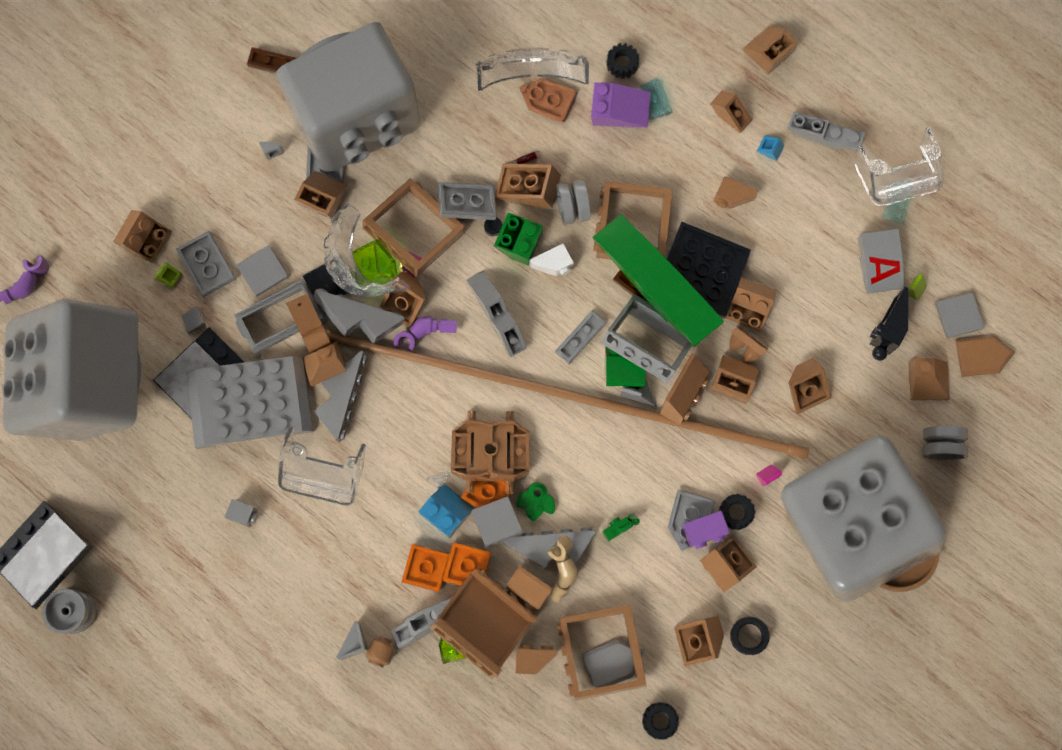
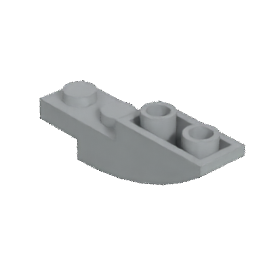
(826, 134)
(417, 625)

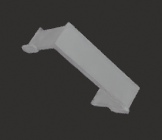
(268, 302)

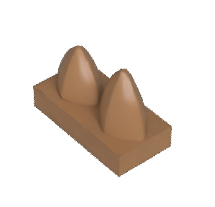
(754, 349)

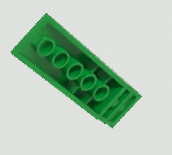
(658, 280)

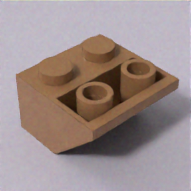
(771, 48)
(321, 194)
(142, 236)
(751, 304)
(734, 379)
(533, 660)

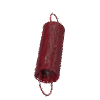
(526, 158)

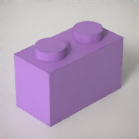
(706, 529)

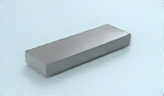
(580, 337)

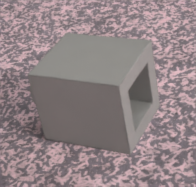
(241, 513)

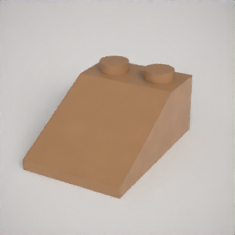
(528, 184)

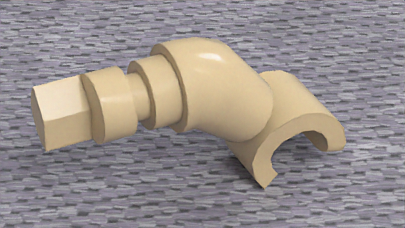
(567, 569)

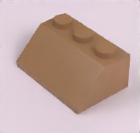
(685, 390)

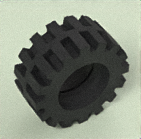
(622, 50)
(748, 507)
(673, 720)

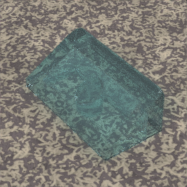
(658, 100)
(897, 211)

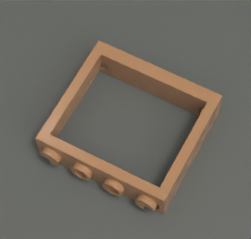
(641, 190)
(393, 247)
(635, 651)

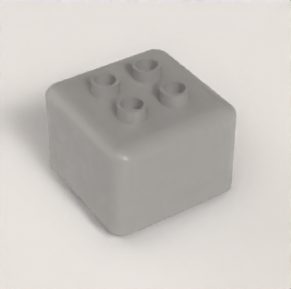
(350, 96)
(71, 371)
(863, 518)

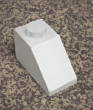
(553, 262)

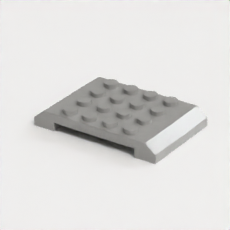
(249, 401)

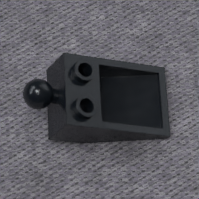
(892, 328)

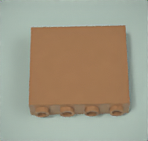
(483, 622)

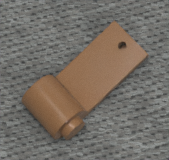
(309, 323)

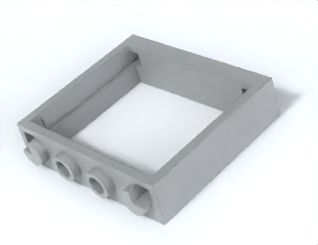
(638, 355)

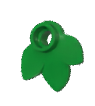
(536, 504)

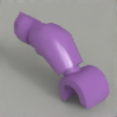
(26, 282)
(425, 326)

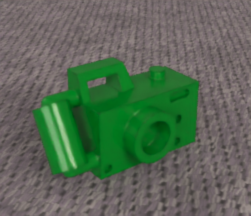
(619, 526)

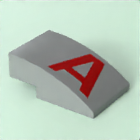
(881, 261)

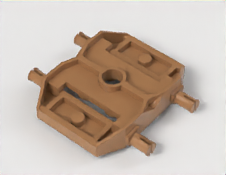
(490, 466)

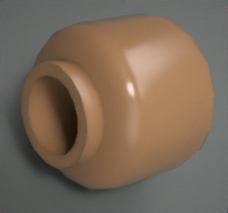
(380, 651)

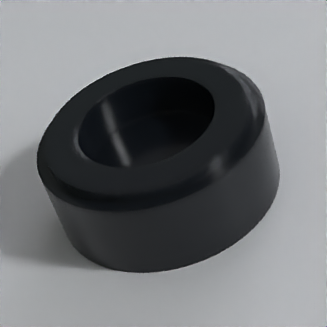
(492, 227)

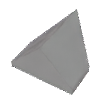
(639, 393)
(354, 643)

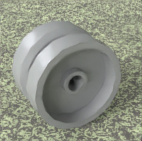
(573, 202)
(945, 442)
(69, 611)

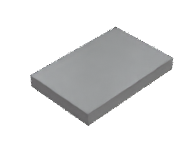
(467, 201)
(205, 264)

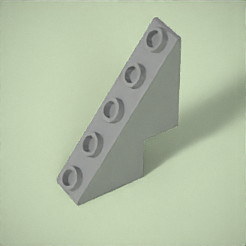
(497, 313)
(351, 314)
(342, 389)
(536, 546)

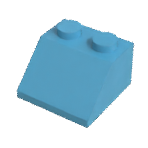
(446, 510)

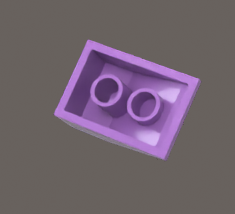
(620, 106)

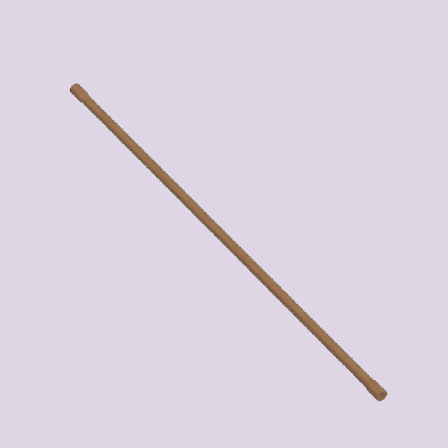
(791, 449)

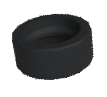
(765, 636)

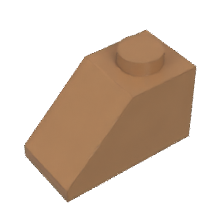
(731, 110)
(734, 194)

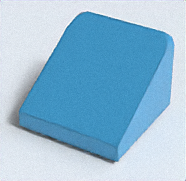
(771, 147)

